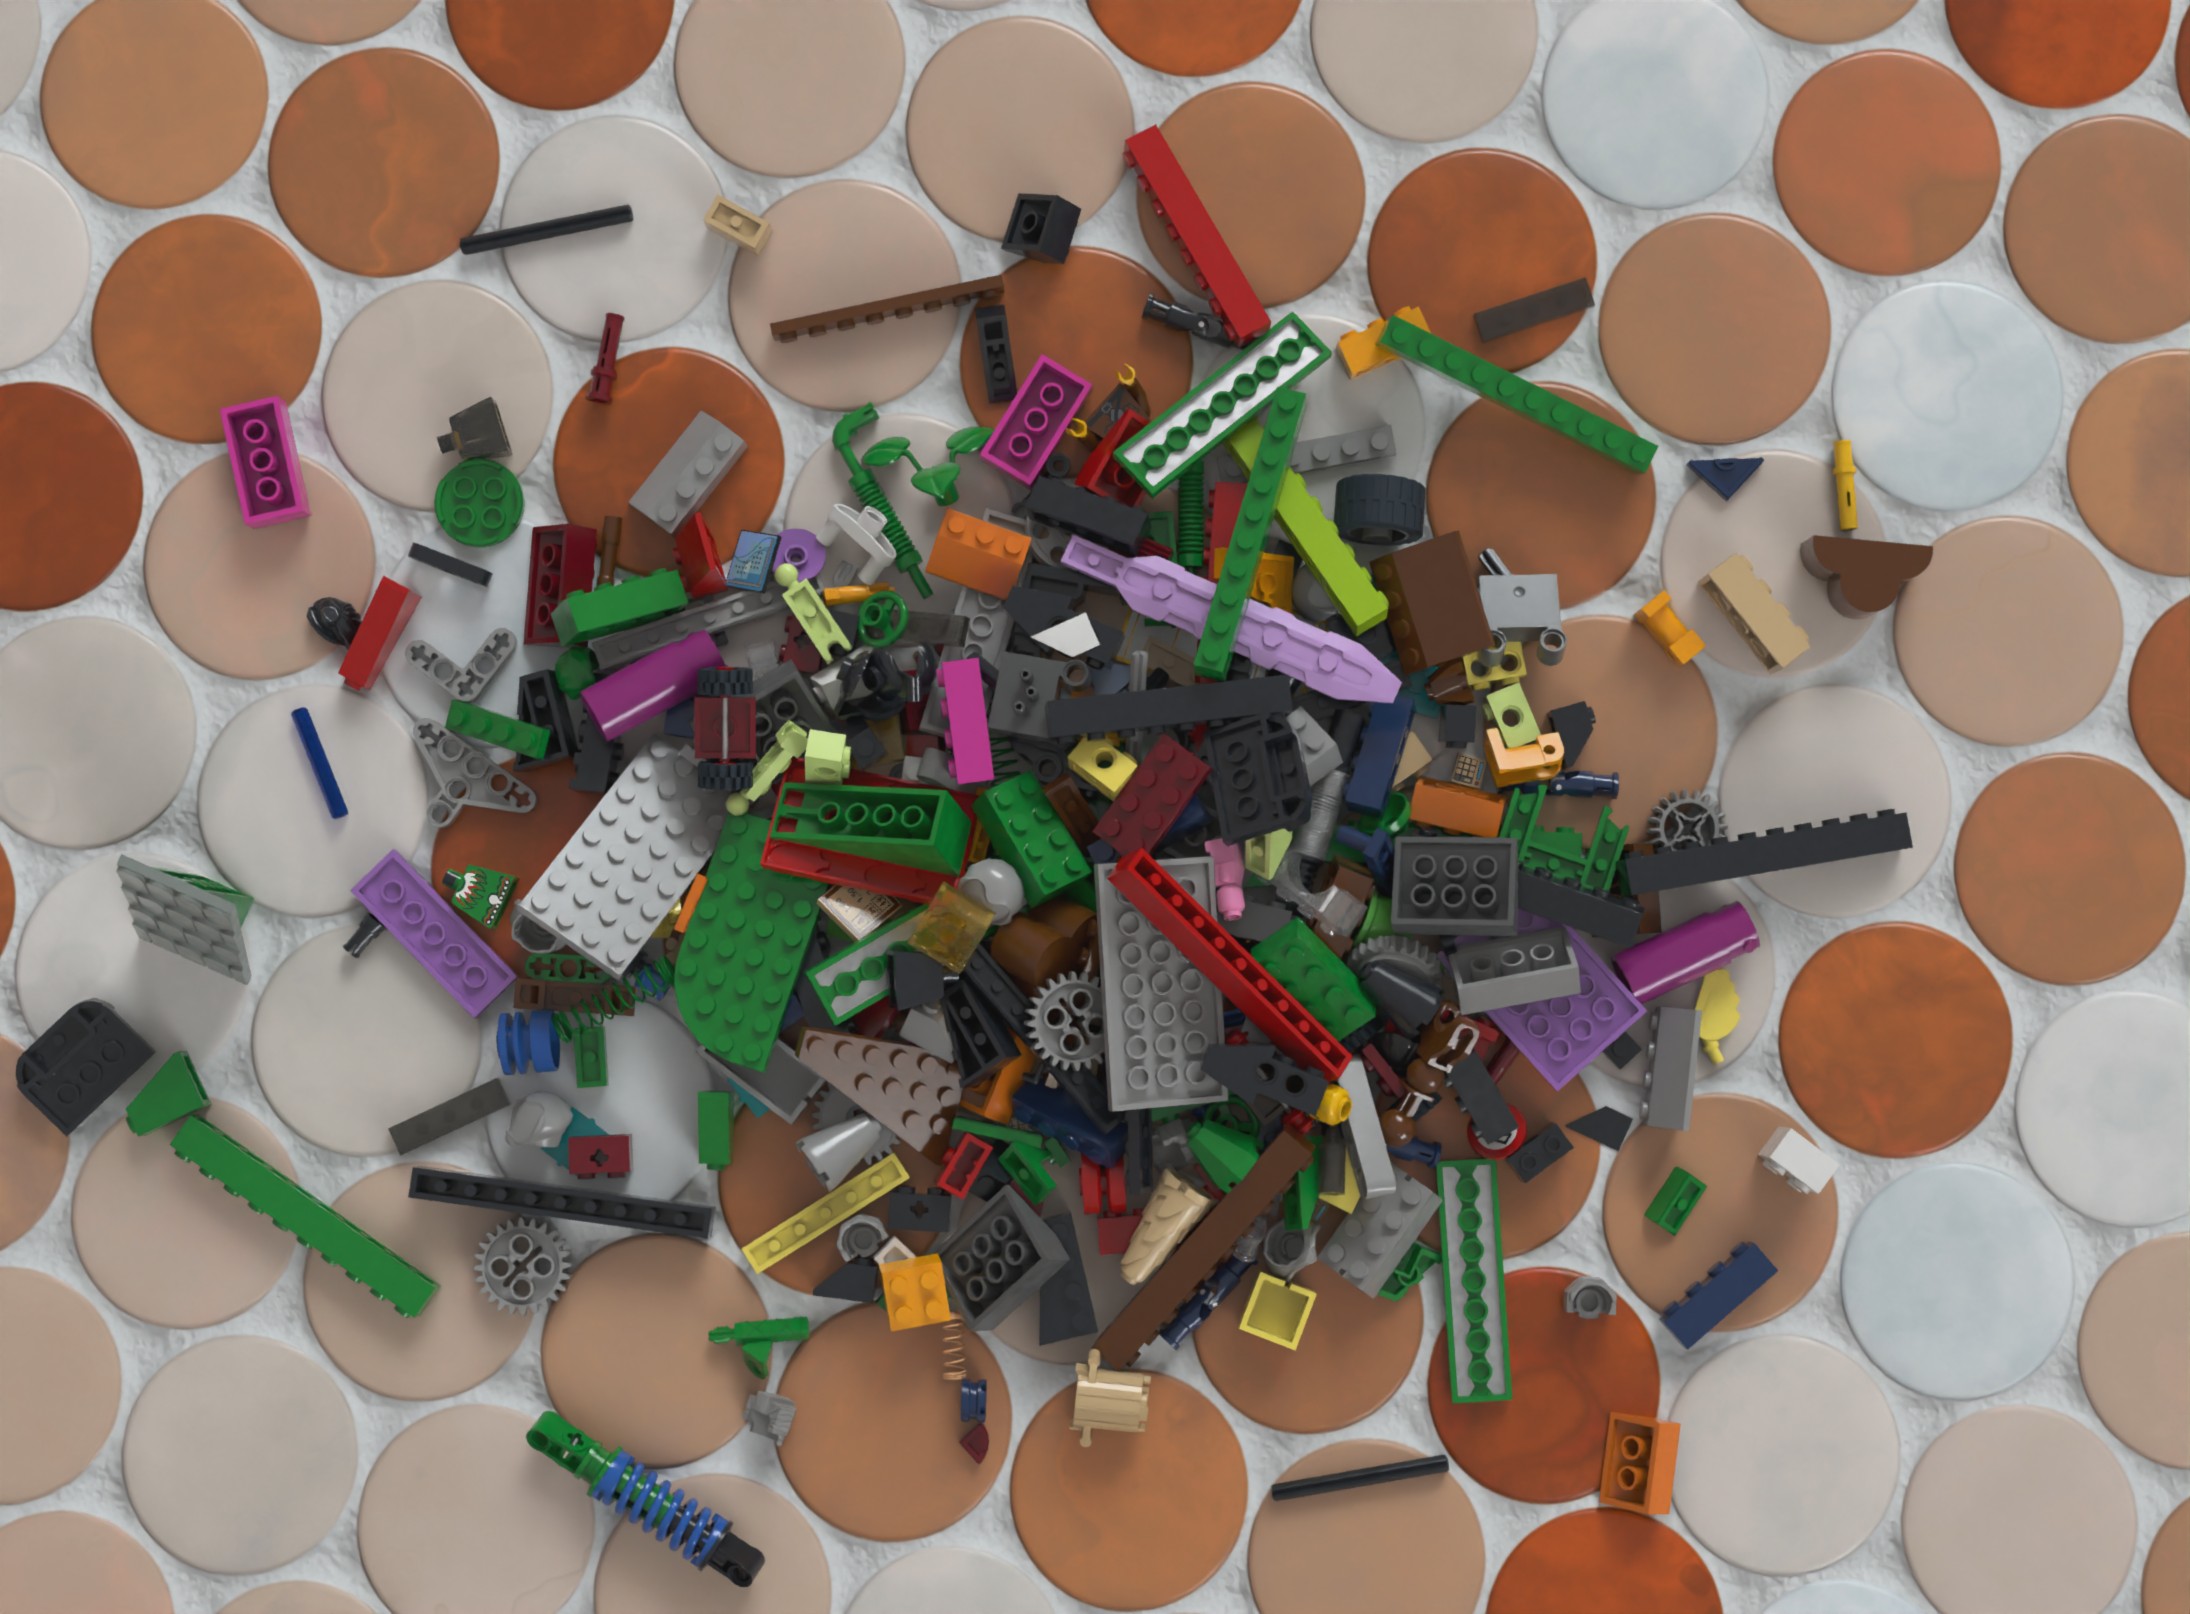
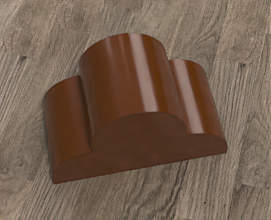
(1862, 573)
(1042, 945)

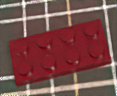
(1153, 798)

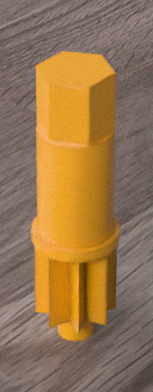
(853, 593)

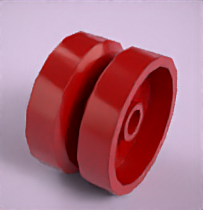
(1099, 1181)

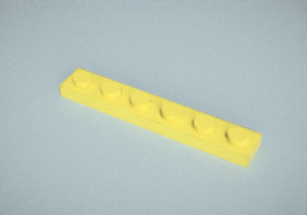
(825, 1213)

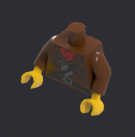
(1111, 409)

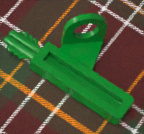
(759, 1338)

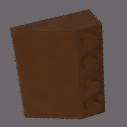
(1432, 603)

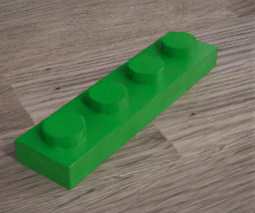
(497, 729)

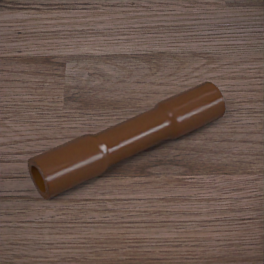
(610, 542)

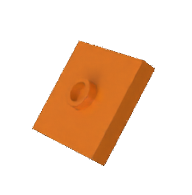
(689, 902)

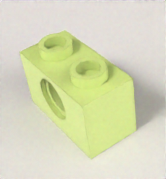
(1511, 700)
(826, 758)

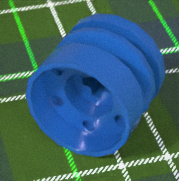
(523, 1042)

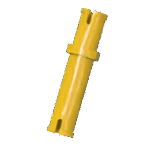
(1844, 475)

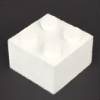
(1797, 1159)

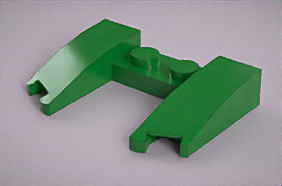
(1593, 871)

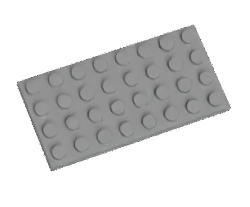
(630, 859)
(1155, 999)

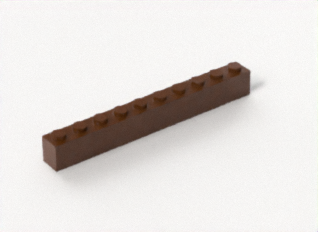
(1203, 1248)

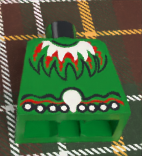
(481, 893)

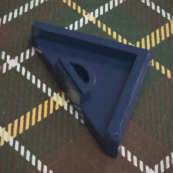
(1725, 475)

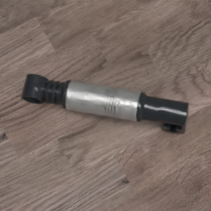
(1314, 837)

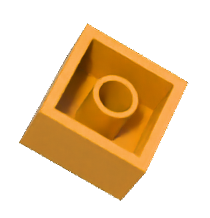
(914, 1292)

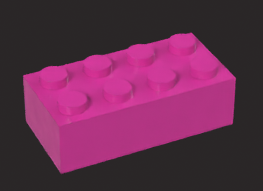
(1036, 422)
(265, 462)
(967, 721)

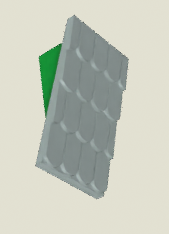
(188, 916)

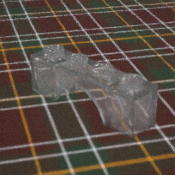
(1333, 908)

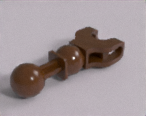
(1438, 1053)

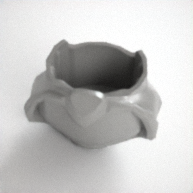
(1310, 597)
(994, 886)
(530, 935)
(539, 1120)
(1297, 1243)

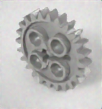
(1051, 1037)
(541, 1284)

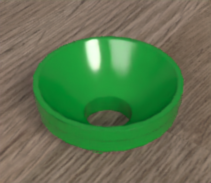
(1394, 820)

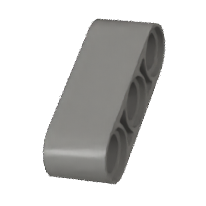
(935, 772)

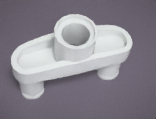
(866, 531)

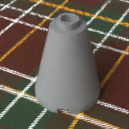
(839, 1148)

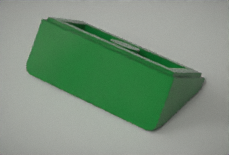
(1675, 1200)

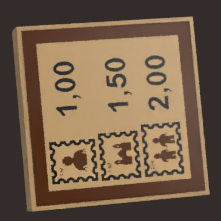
(858, 910)

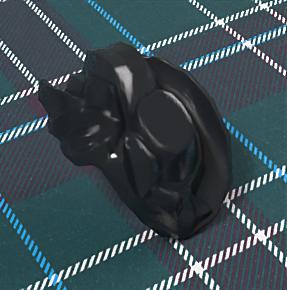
(334, 620)

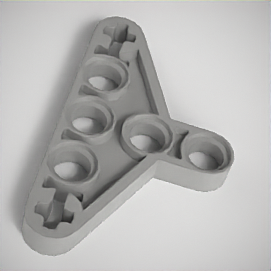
(455, 769)

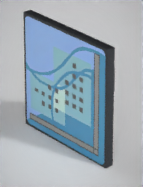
(753, 561)

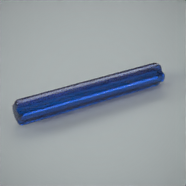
(319, 763)

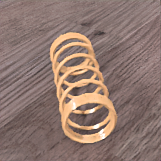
(954, 1375)

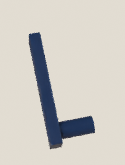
(1377, 852)

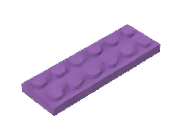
(434, 933)

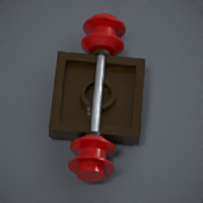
(1266, 1108)

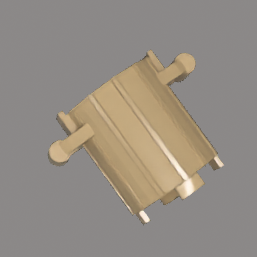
(1108, 1400)

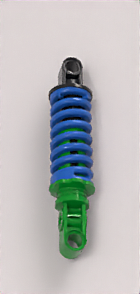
(646, 1500)

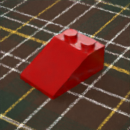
(1103, 474)
(700, 559)

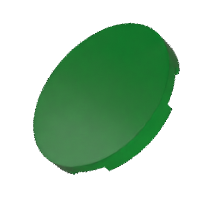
(479, 503)

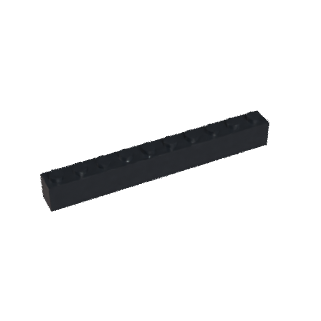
(1763, 854)
(562, 1202)

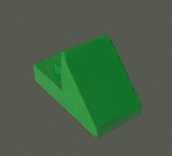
(1026, 1168)

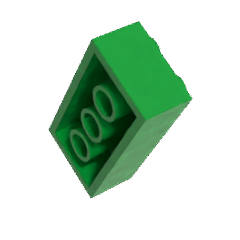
(618, 607)
(1031, 838)
(1315, 978)

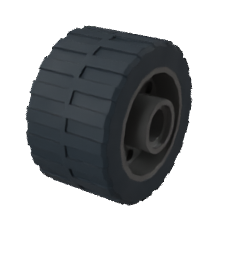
(1379, 509)

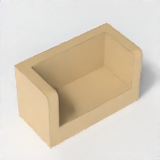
(737, 225)

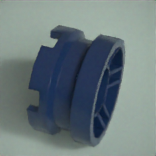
(973, 1400)

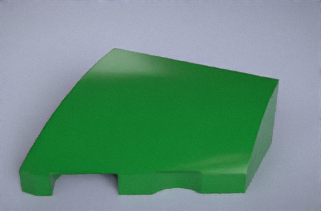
(1409, 1271)

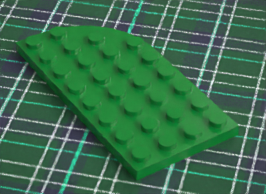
(744, 947)

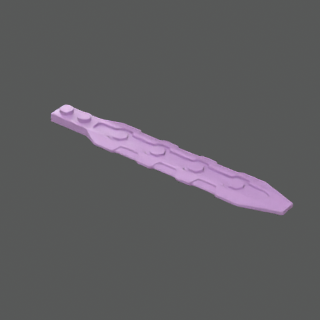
(1266, 635)

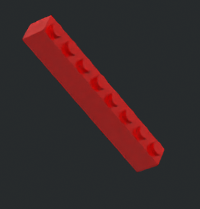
(1196, 236)

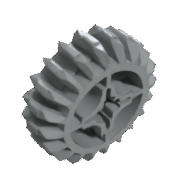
(1707, 812)

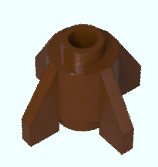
(1449, 685)

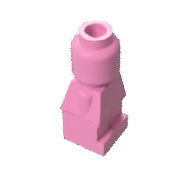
(1228, 877)

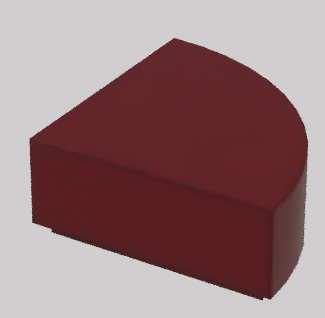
(976, 1442)

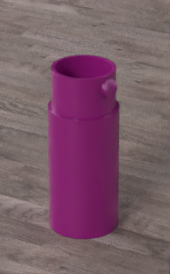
(649, 685)
(1686, 952)

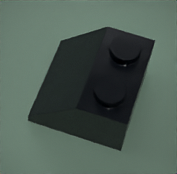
(1041, 227)

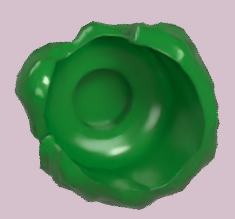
(575, 670)

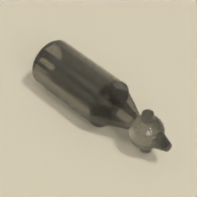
(1331, 1163)

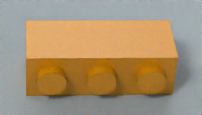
(1359, 349)

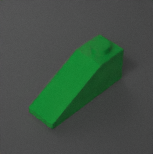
(1302, 1195)

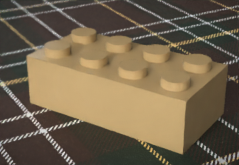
(1755, 613)

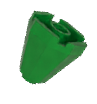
(1222, 1152)

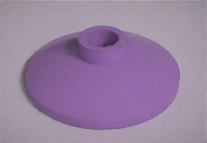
(801, 545)

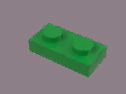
(591, 1057)

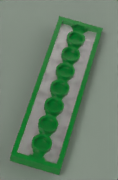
(1221, 405)
(859, 972)
(1473, 1281)

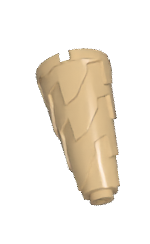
(1165, 1223)

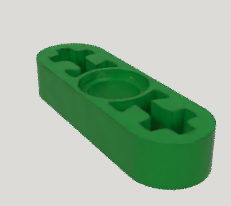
(546, 974)

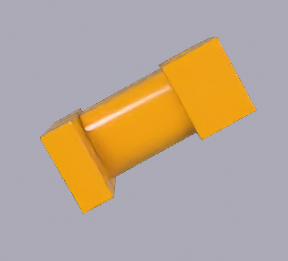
(1668, 630)
(1523, 762)

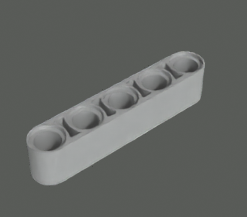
(1364, 1135)

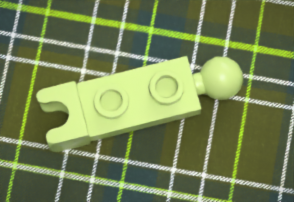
(810, 611)
(790, 742)

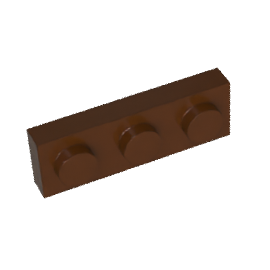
(1073, 811)

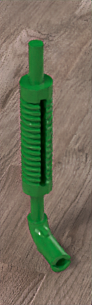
(870, 495)
(1190, 525)

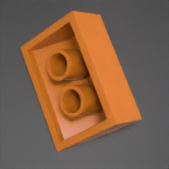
(977, 554)
(1457, 808)
(994, 1095)
(1639, 1463)

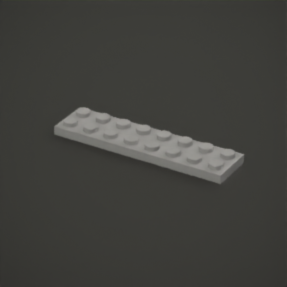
(987, 629)

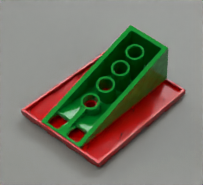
(871, 833)

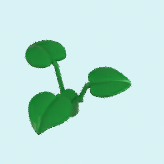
(938, 479)

